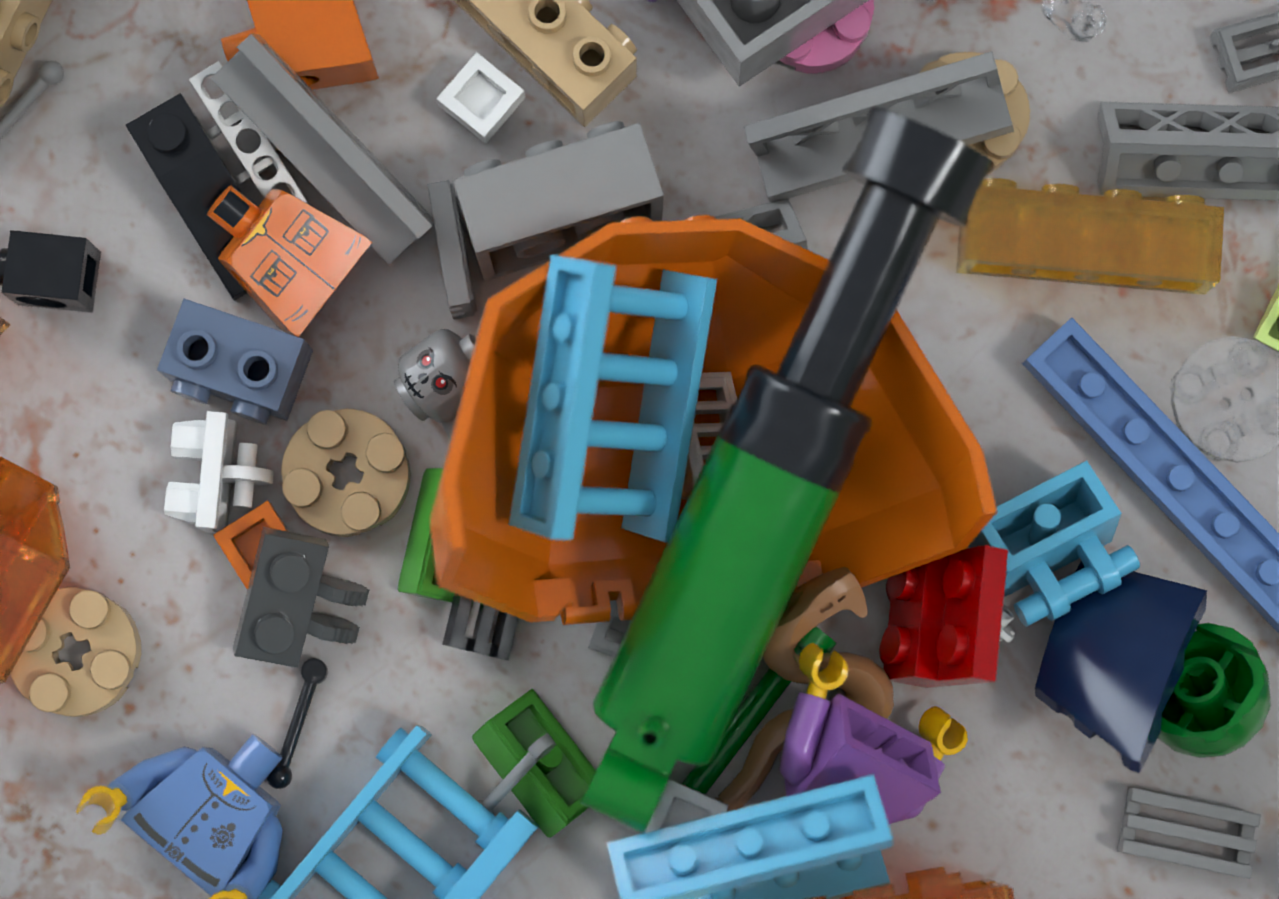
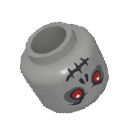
(435, 375)

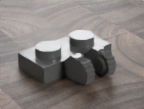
(283, 596)

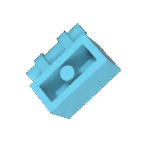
(1052, 528)

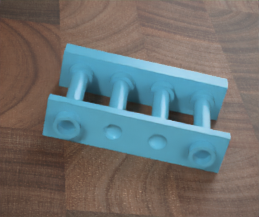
(564, 393)
(497, 834)
(773, 850)

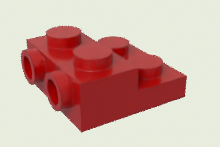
(946, 620)

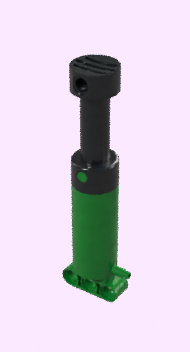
(771, 479)

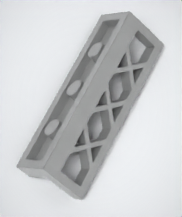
(812, 144)
(322, 148)
(1178, 161)

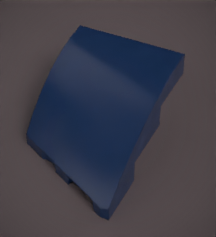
(1120, 659)

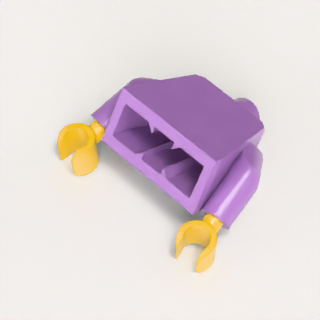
(846, 742)

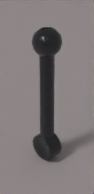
(313, 672)

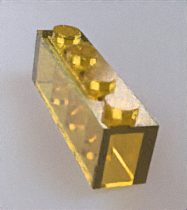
(1092, 238)

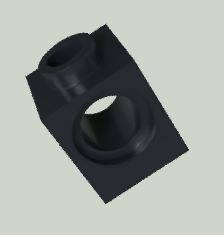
(50, 271)

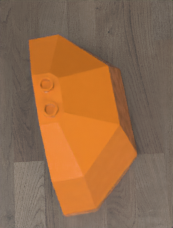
(908, 500)

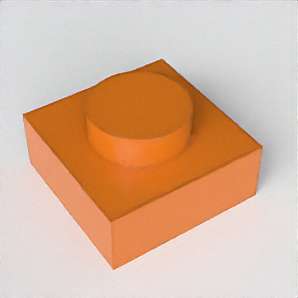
(242, 537)

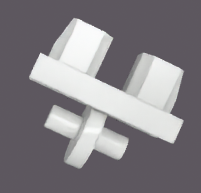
(214, 445)

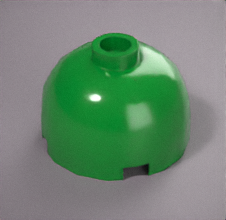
(1218, 696)

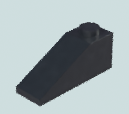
(189, 174)

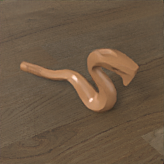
(865, 683)

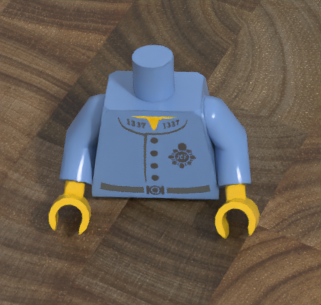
(202, 814)

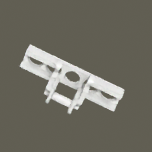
(231, 128)

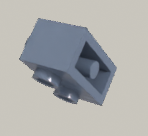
(234, 361)

